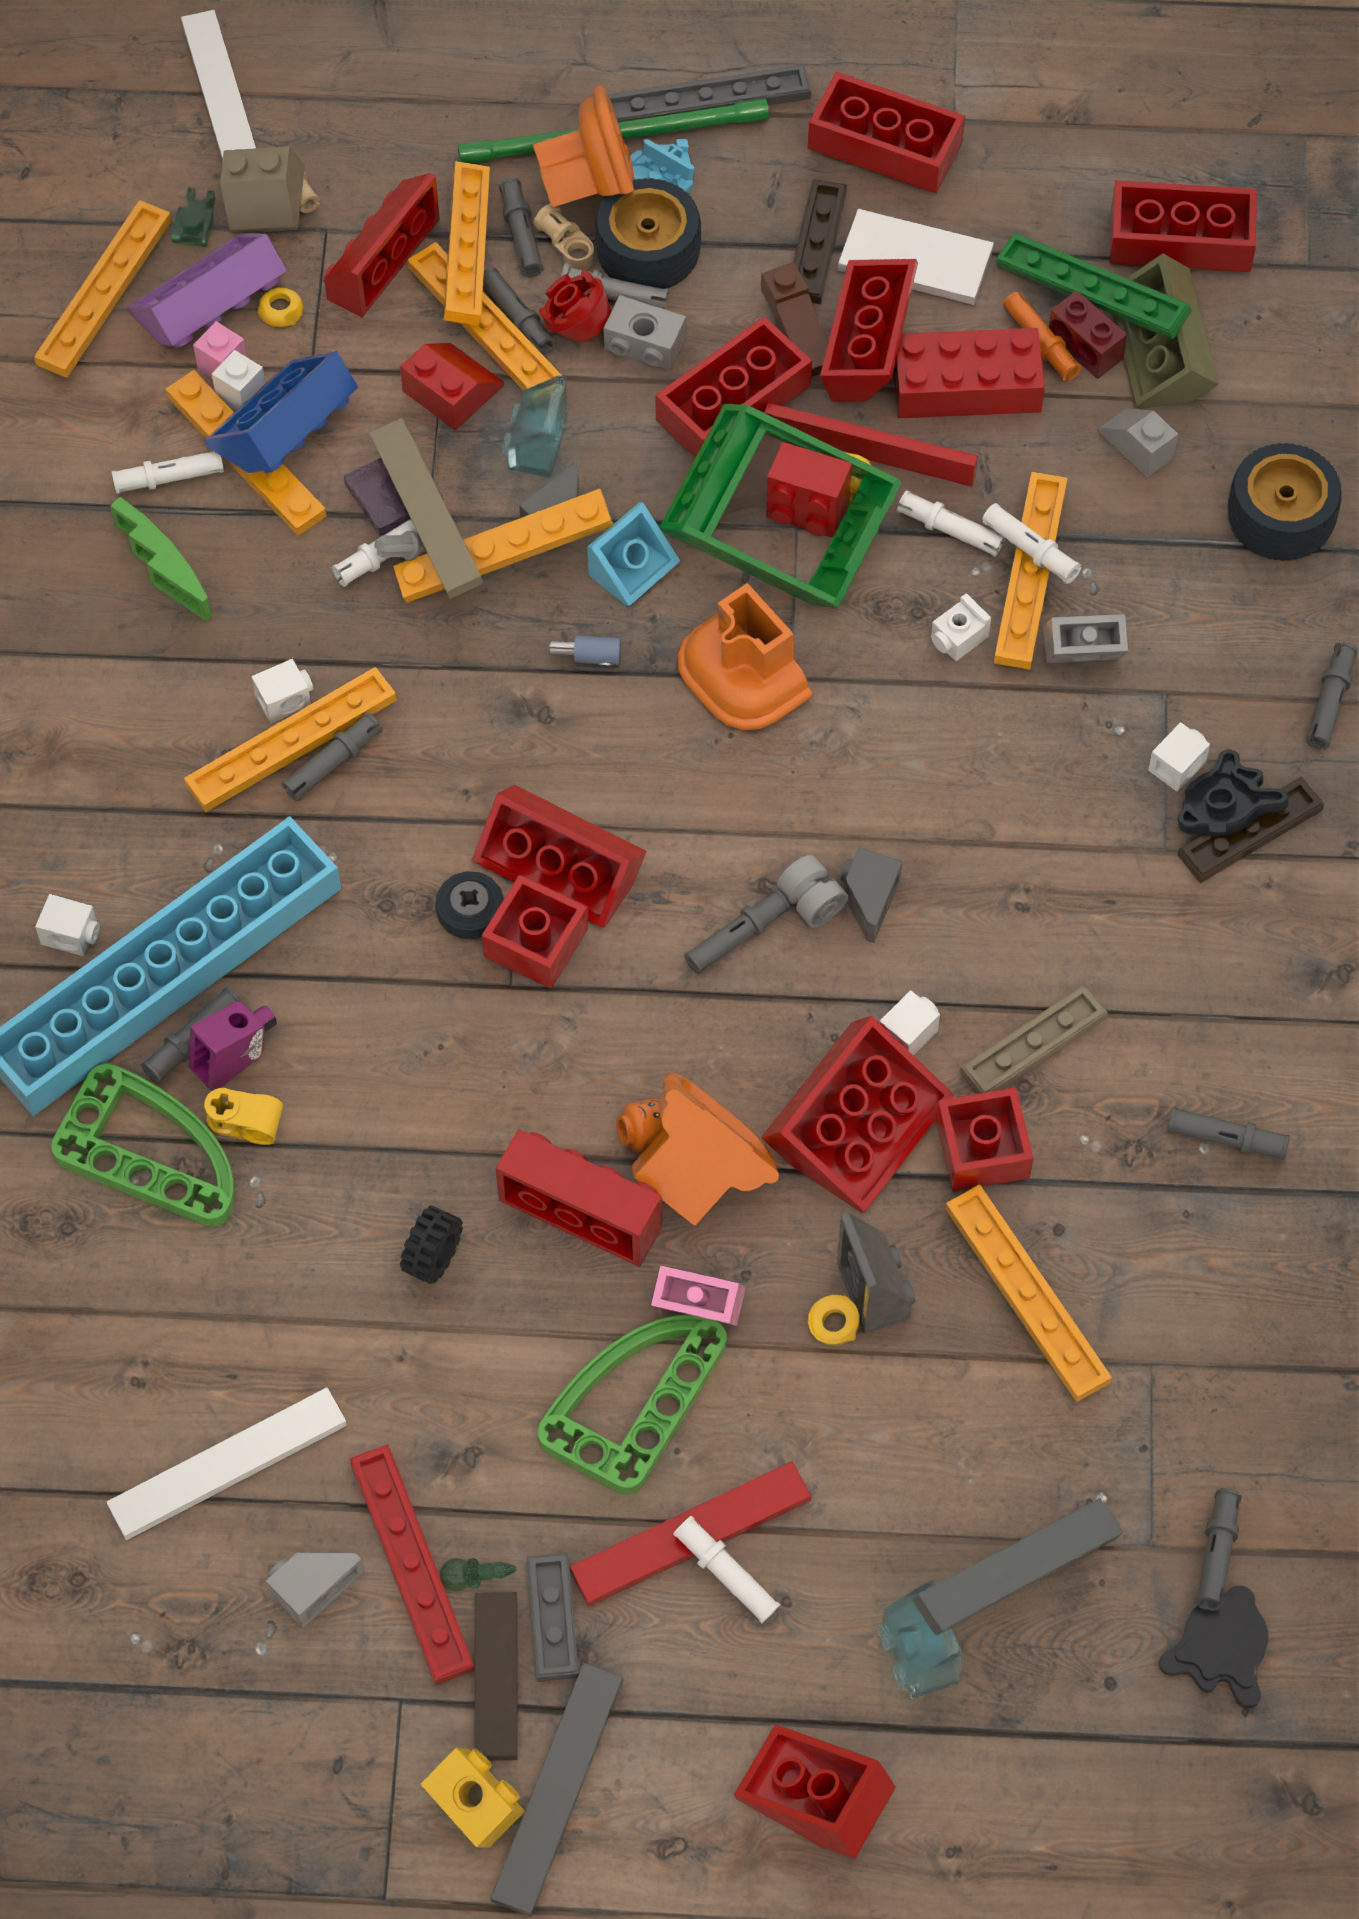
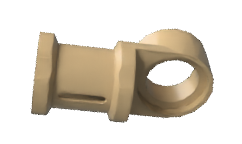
(559, 227)

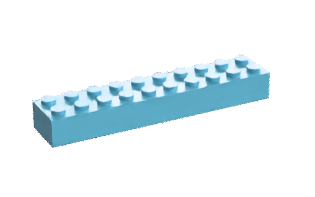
(163, 964)

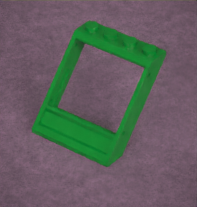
(717, 475)

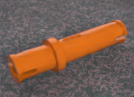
(1051, 346)

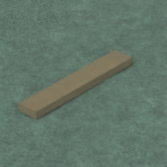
(426, 508)

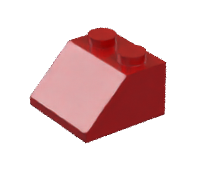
(448, 382)

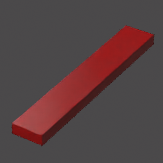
(882, 446)
(660, 1550)
(412, 1565)

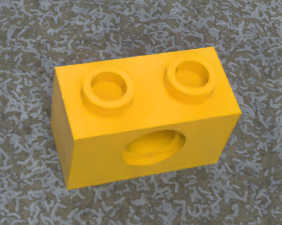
(450, 1789)

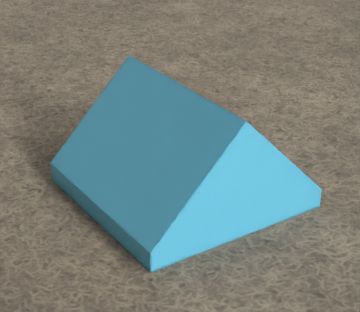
(631, 556)

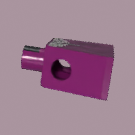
(228, 1043)

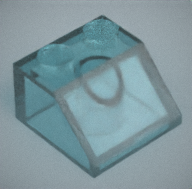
(537, 428)
(923, 1660)

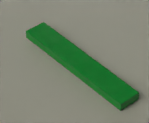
(1101, 287)

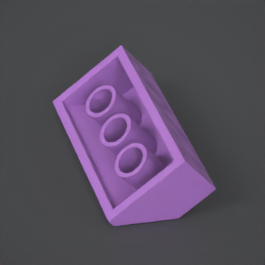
(209, 289)

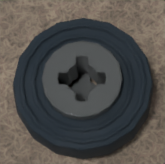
(469, 919)

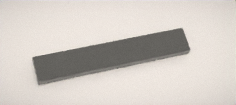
(775, 85)
(1017, 1567)
(556, 1790)

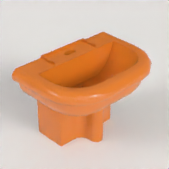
(587, 159)
(743, 663)
(701, 1151)

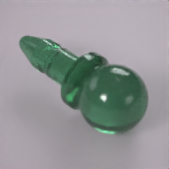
(459, 1574)

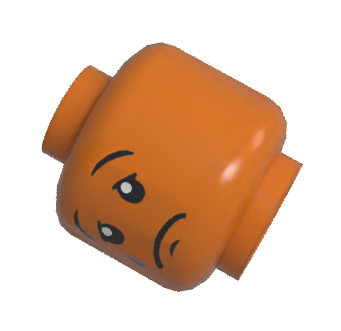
(639, 1124)

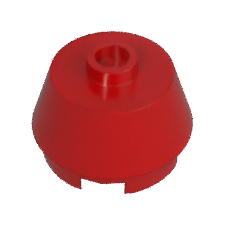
(576, 307)

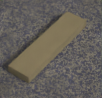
(1034, 1041)

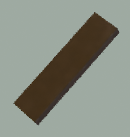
(819, 235)
(1215, 853)
(496, 1675)

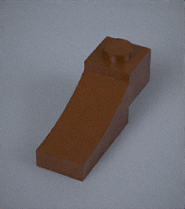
(794, 312)

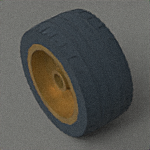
(649, 234)
(1284, 501)

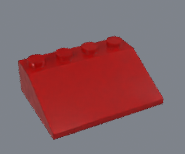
(858, 1114)

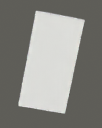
(947, 261)

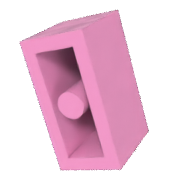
(698, 1295)

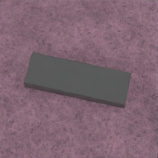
(552, 1617)

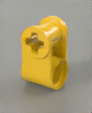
(246, 1115)

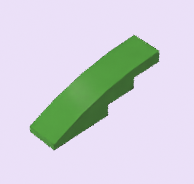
(164, 562)

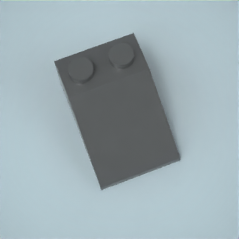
(872, 1275)

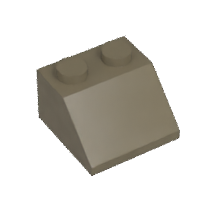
(262, 189)

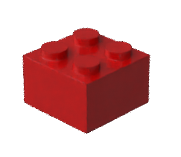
(808, 490)
(535, 931)
(984, 1139)

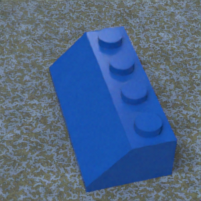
(284, 413)

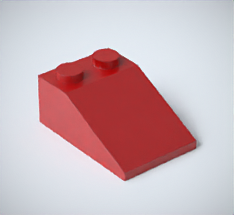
(817, 1790)

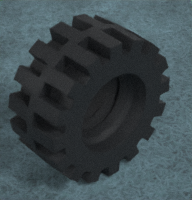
(431, 1244)

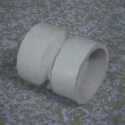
(808, 886)

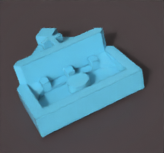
(664, 163)

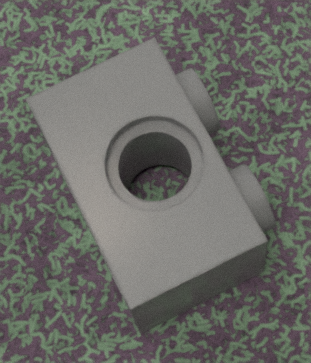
(663, 331)
(1085, 638)

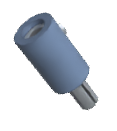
(591, 649)

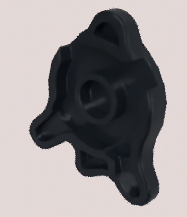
(1227, 798)
(1222, 1647)

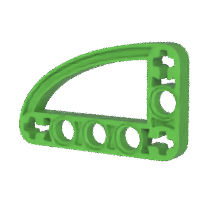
(87, 1137)
(650, 1419)

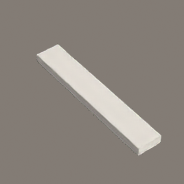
(217, 82)
(226, 1463)

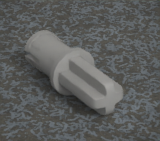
(405, 545)

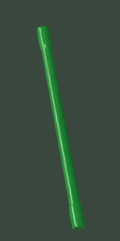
(738, 113)

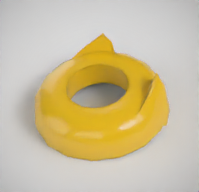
(283, 317)
(830, 1305)

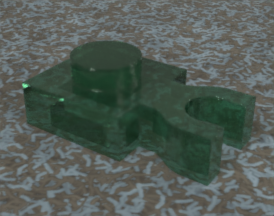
(194, 222)

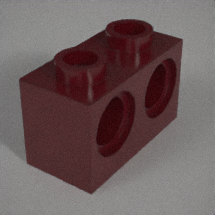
(1088, 334)

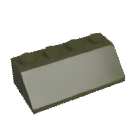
(1165, 368)

